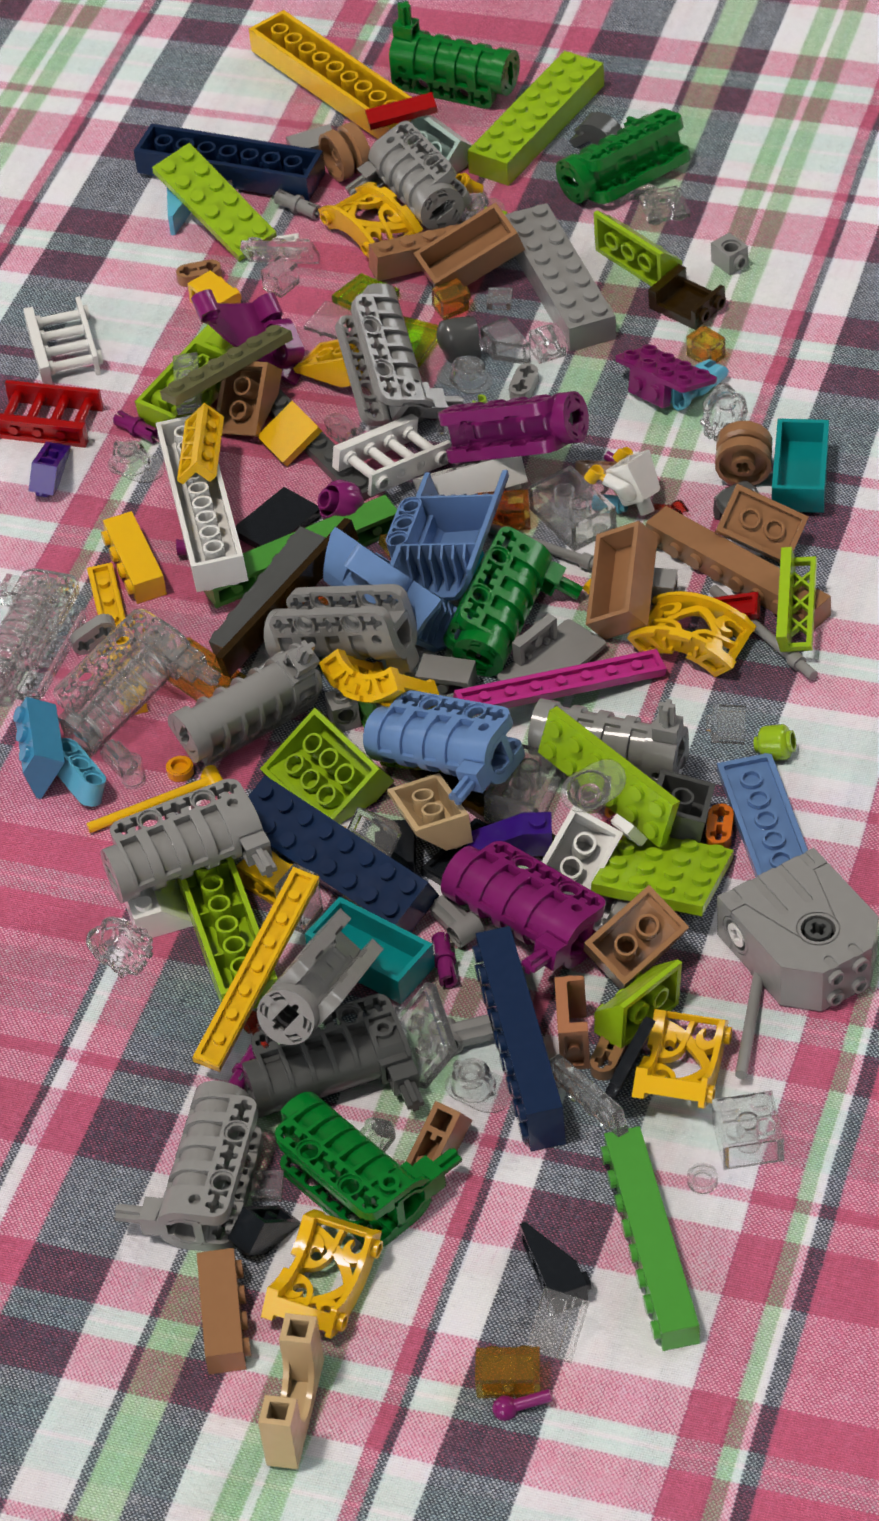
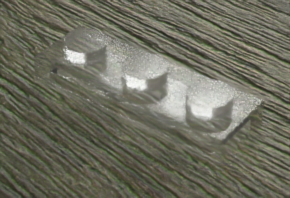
(182, 366)

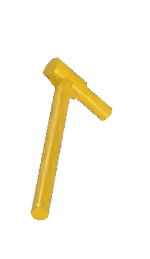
(209, 776)

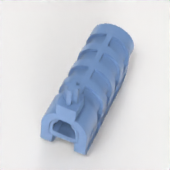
(445, 739)

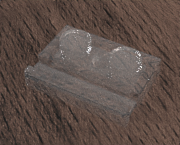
(558, 1324)

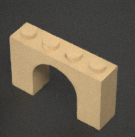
(287, 1418)

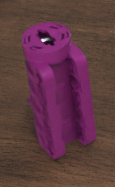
(515, 426)
(526, 901)

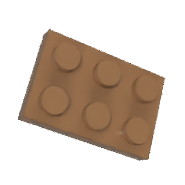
(760, 523)

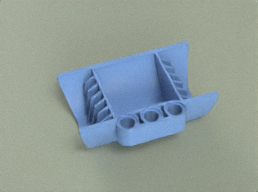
(442, 536)
(354, 564)

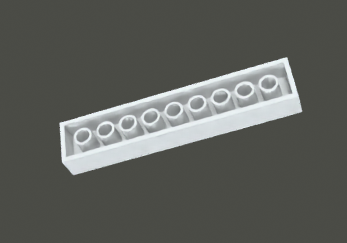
(203, 517)

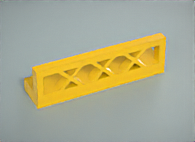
(201, 444)

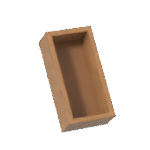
(470, 248)
(621, 580)

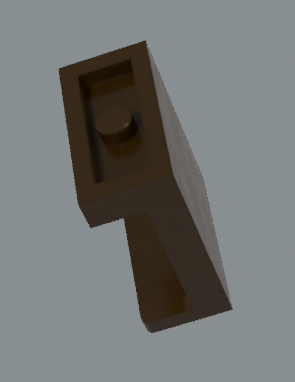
(684, 299)

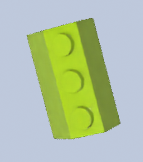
(653, 990)

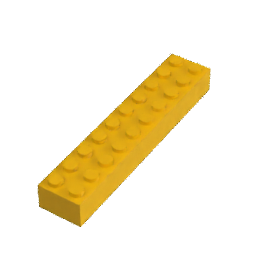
(323, 68)

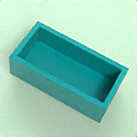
(801, 464)
(402, 961)

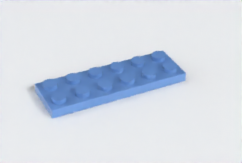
(761, 811)

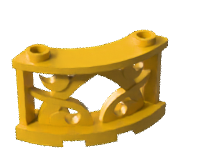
(369, 196)
(701, 645)
(369, 680)
(699, 1086)
(312, 1238)

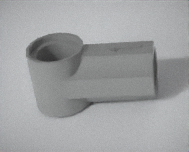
(457, 922)
(471, 1031)

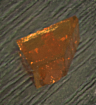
(513, 509)

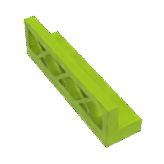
(786, 601)

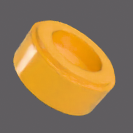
(179, 768)

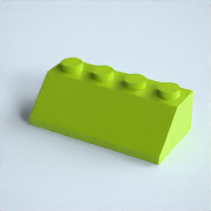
(631, 249)

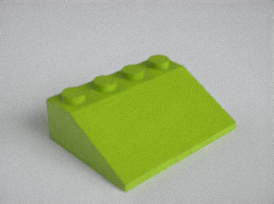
(326, 769)

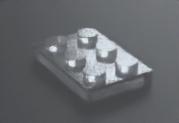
(299, 252)
(428, 1033)

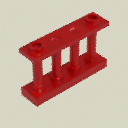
(53, 430)

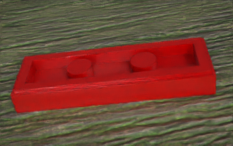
(401, 111)

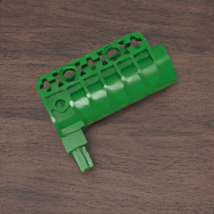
(355, 1169)

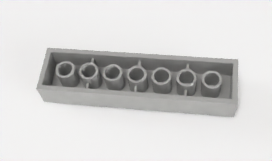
(562, 279)

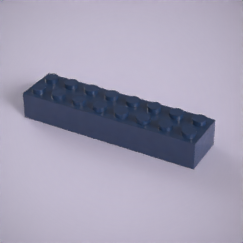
(247, 162)
(340, 857)
(520, 1039)

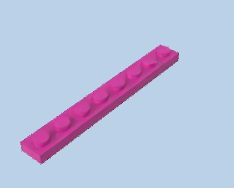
(567, 680)

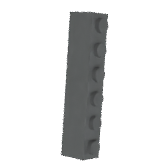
(283, 564)

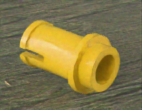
(471, 185)

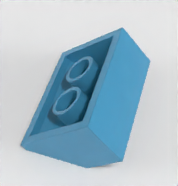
(39, 743)

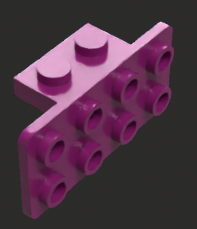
(658, 372)

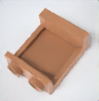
(572, 1036)

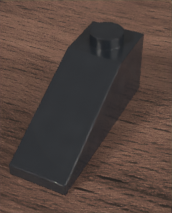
(552, 1265)

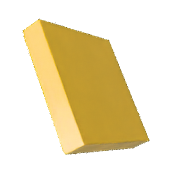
(289, 433)

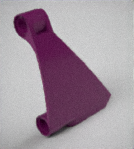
(243, 320)

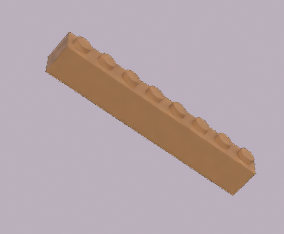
(727, 562)

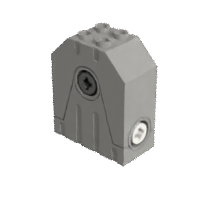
(801, 932)

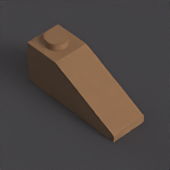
(442, 1130)

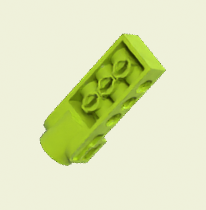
(150, 404)

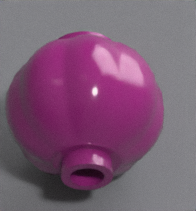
(339, 499)

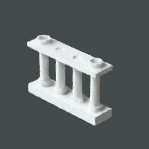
(44, 353)
(386, 438)

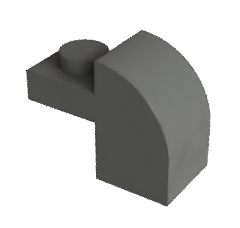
(594, 128)

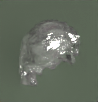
(722, 408)
(120, 946)

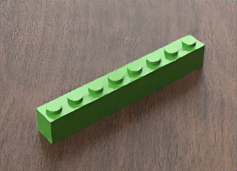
(369, 522)
(651, 1240)

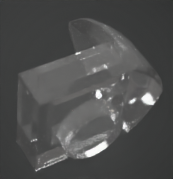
(379, 1132)

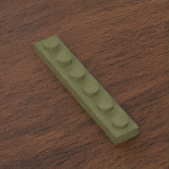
(226, 365)

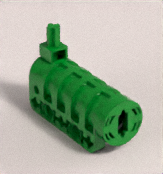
(449, 64)
(625, 160)
(506, 601)

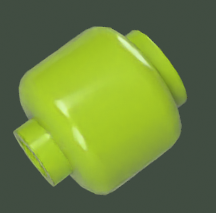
(776, 741)

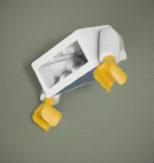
(631, 478)

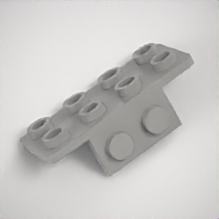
(551, 648)

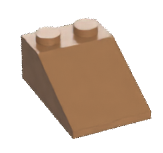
(248, 398)
(635, 938)

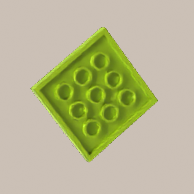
(680, 872)

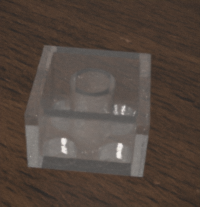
(748, 1130)

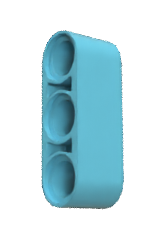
(81, 774)

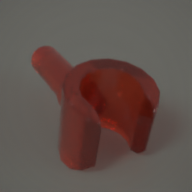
(677, 505)
(252, 1026)

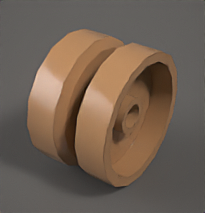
(344, 150)
(743, 453)

